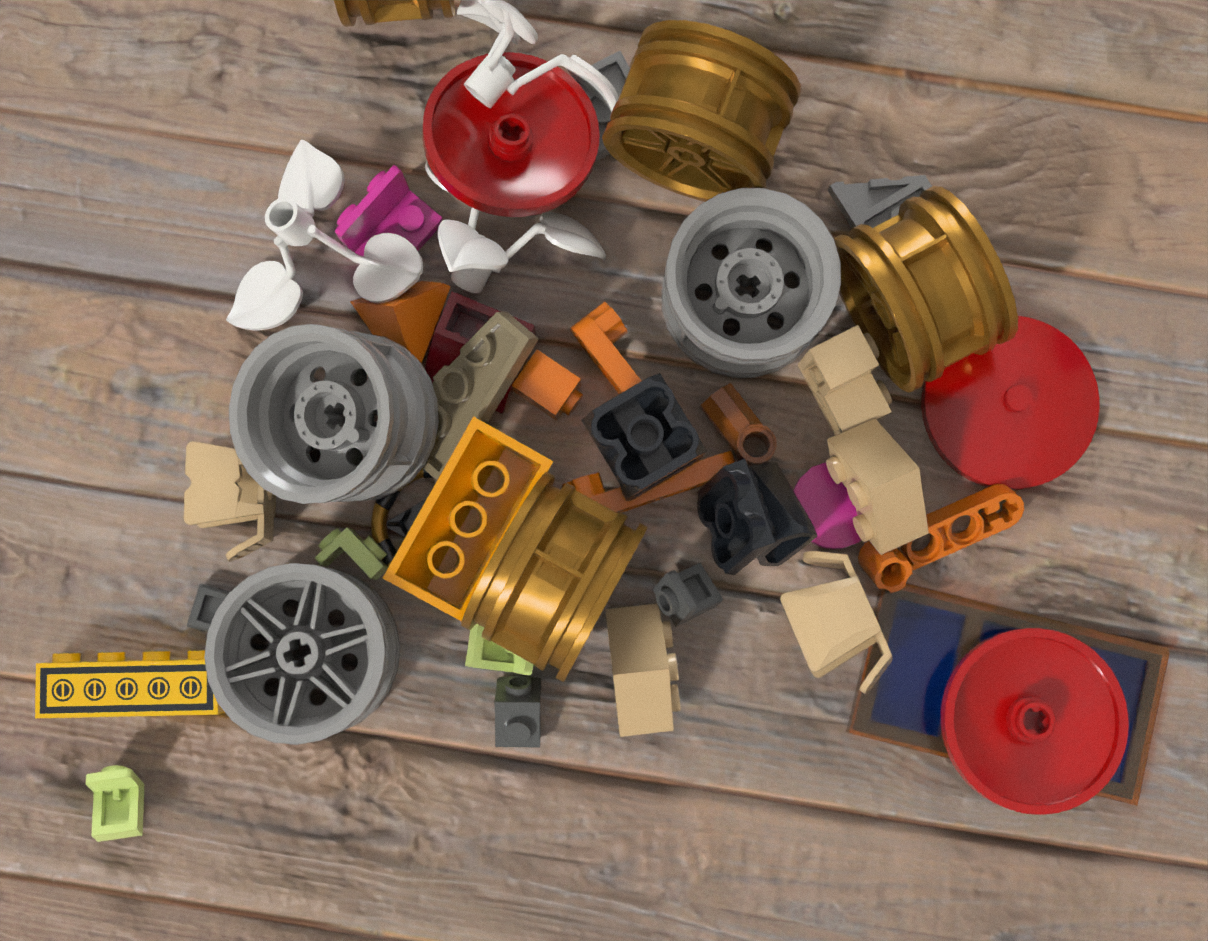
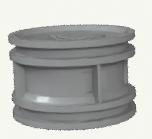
(798, 247)
(286, 412)
(240, 672)

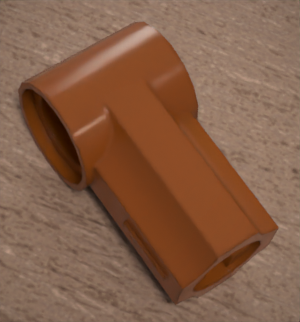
(737, 423)

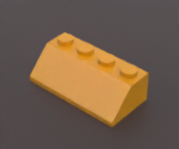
(465, 517)

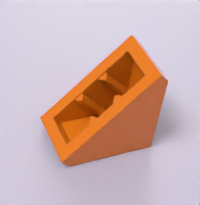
(408, 318)

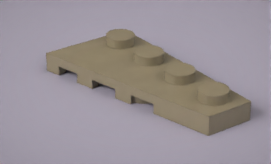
(477, 382)

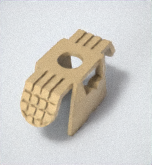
(226, 495)
(835, 620)

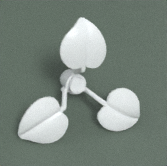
(496, 72)
(309, 184)
(474, 257)

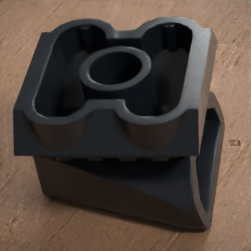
(644, 436)
(753, 516)

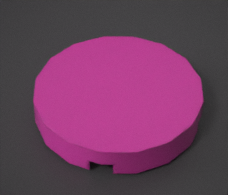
(827, 508)

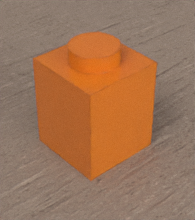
(548, 386)

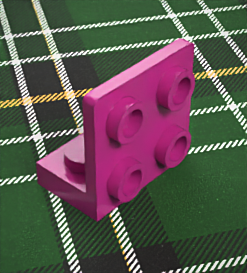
(387, 209)

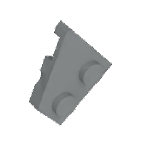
(876, 200)

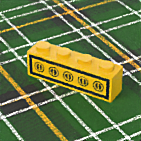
(124, 687)

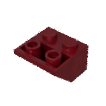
(456, 326)

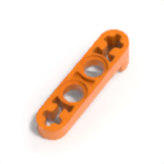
(596, 336)
(688, 479)
(893, 568)

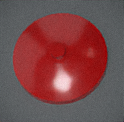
(519, 153)
(1016, 410)
(1034, 721)

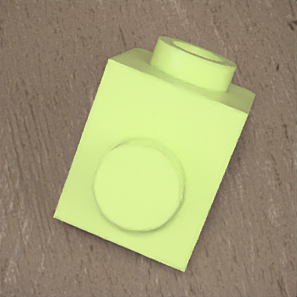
(364, 553)
(490, 656)
(116, 803)

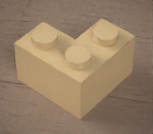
(843, 380)
(880, 484)
(642, 669)

